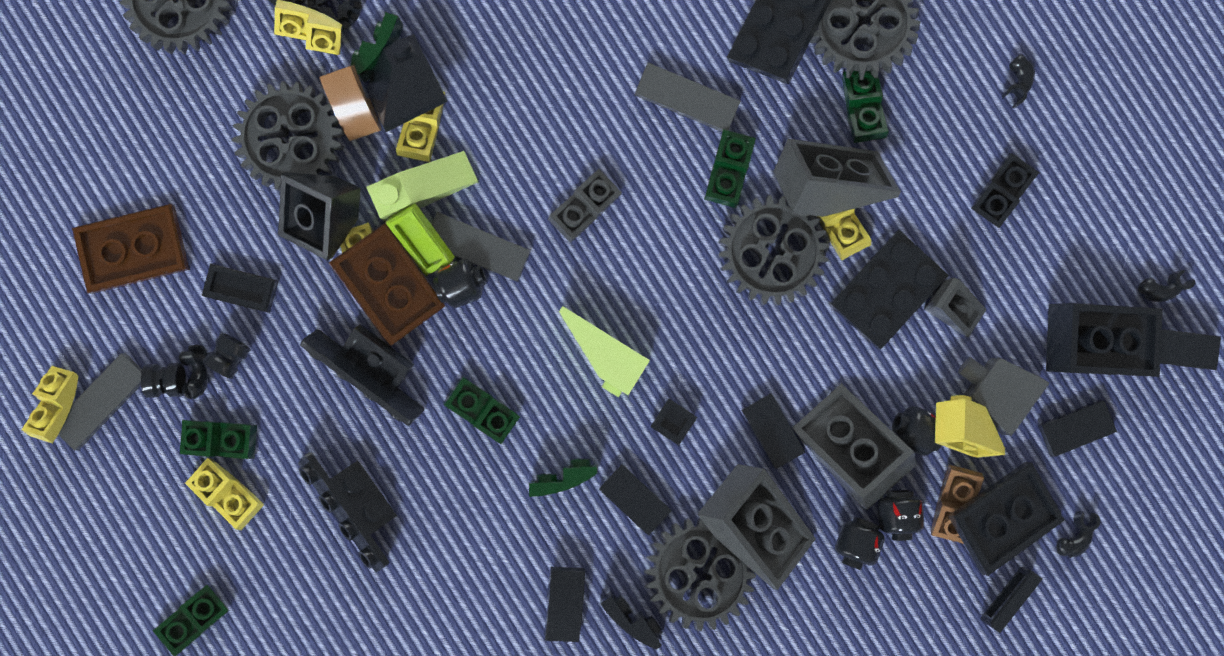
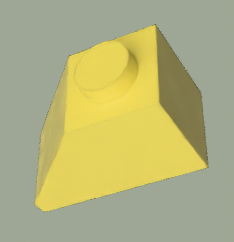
(967, 428)

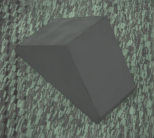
(956, 306)

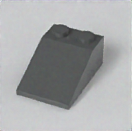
(832, 178)
(855, 446)
(757, 524)

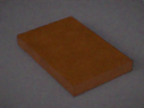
(130, 249)
(387, 284)

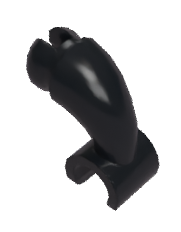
(1026, 74)
(1160, 293)
(199, 378)
(1079, 544)

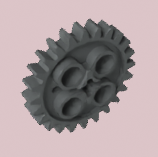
(191, 28)
(885, 44)
(288, 107)
(746, 237)
(673, 555)

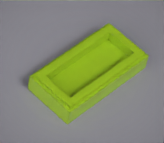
(420, 239)

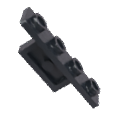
(369, 367)
(354, 503)

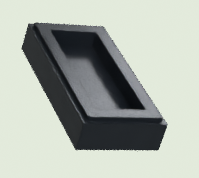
(239, 288)
(1077, 428)
(773, 431)
(635, 499)
(1011, 599)

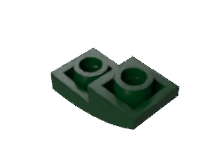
(369, 53)
(864, 107)
(729, 168)
(481, 410)
(218, 439)
(573, 475)
(191, 620)

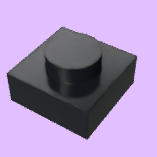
(673, 421)

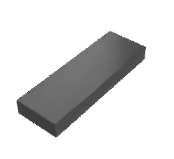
(687, 97)
(481, 247)
(101, 401)

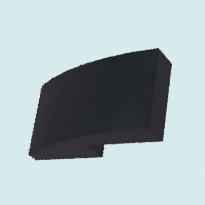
(1004, 190)
(1189, 349)
(565, 604)
(639, 627)

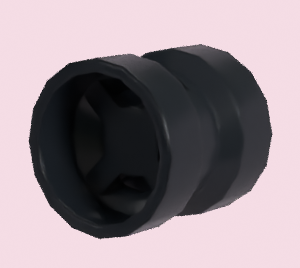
(230, 354)
(163, 380)

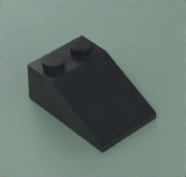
(1104, 339)

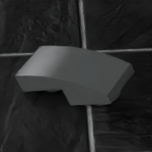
(584, 206)

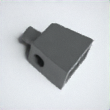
(1003, 390)

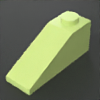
(422, 184)
(610, 358)

